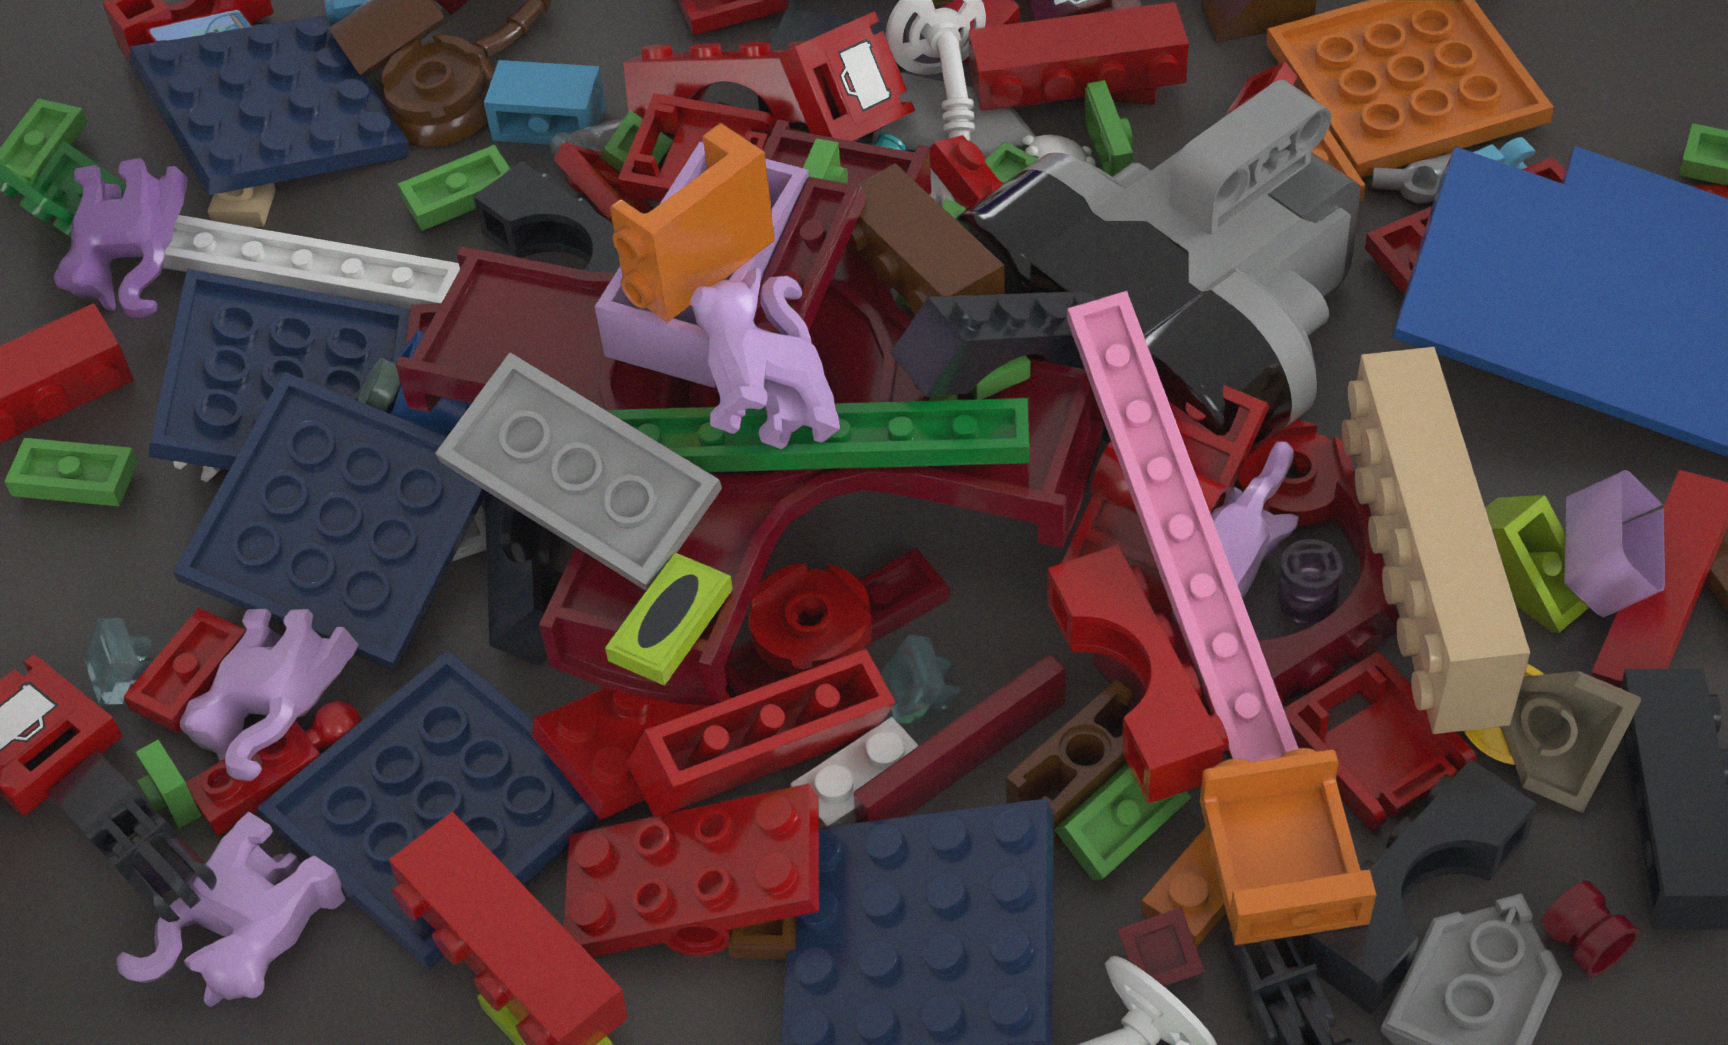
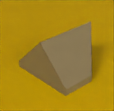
(1567, 734)

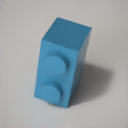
(541, 100)

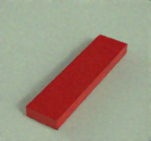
(1651, 629)

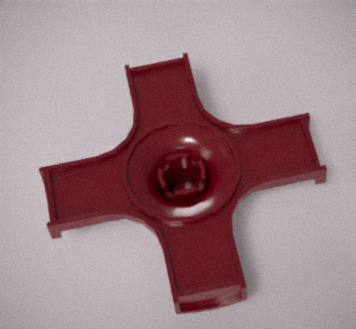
(552, 323)

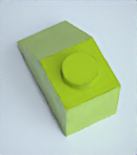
(1534, 559)

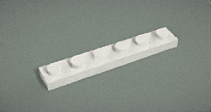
(308, 263)

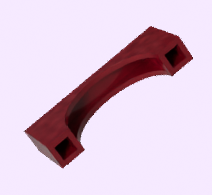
(1311, 655)

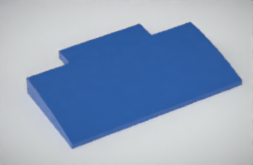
(1581, 288)

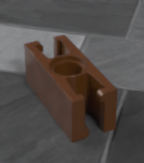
(1080, 739)

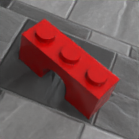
(132, 17)

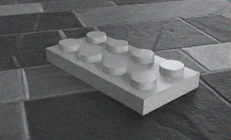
(579, 471)

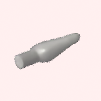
(1416, 182)

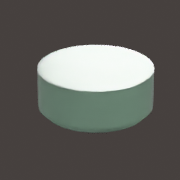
(380, 385)

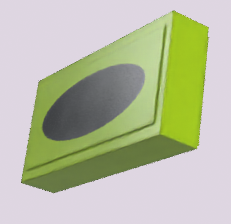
(669, 618)

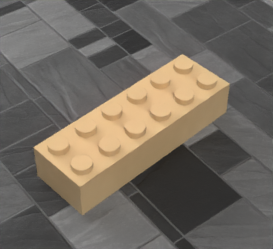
(1434, 542)

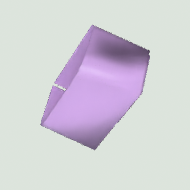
(1613, 561)

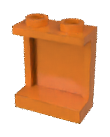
(699, 230)
(1284, 847)

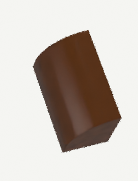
(382, 28)

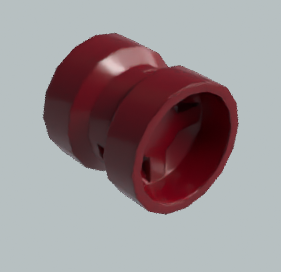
(1586, 925)

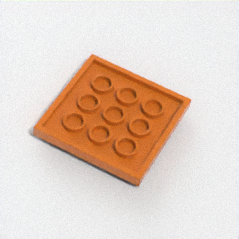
(1409, 78)

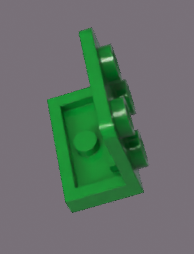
(55, 188)

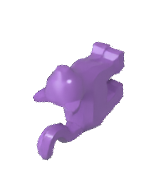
(118, 228)

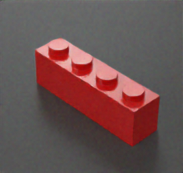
(1062, 54)
(58, 370)
(759, 732)
(505, 938)

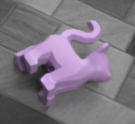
(761, 366)
(1248, 530)
(269, 678)
(246, 909)

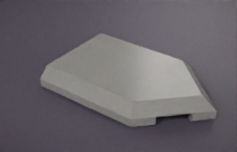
(926, 122)
(1476, 981)

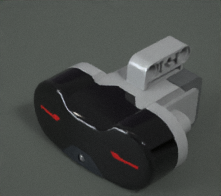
(1214, 246)

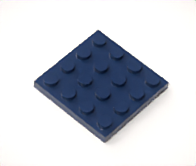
(266, 104)
(236, 344)
(334, 518)
(411, 762)
(928, 932)

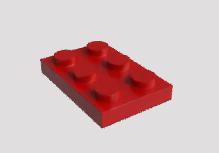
(595, 739)

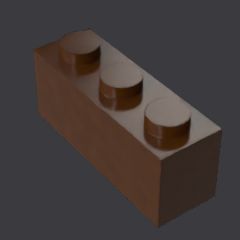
(919, 244)

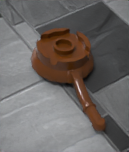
(442, 86)

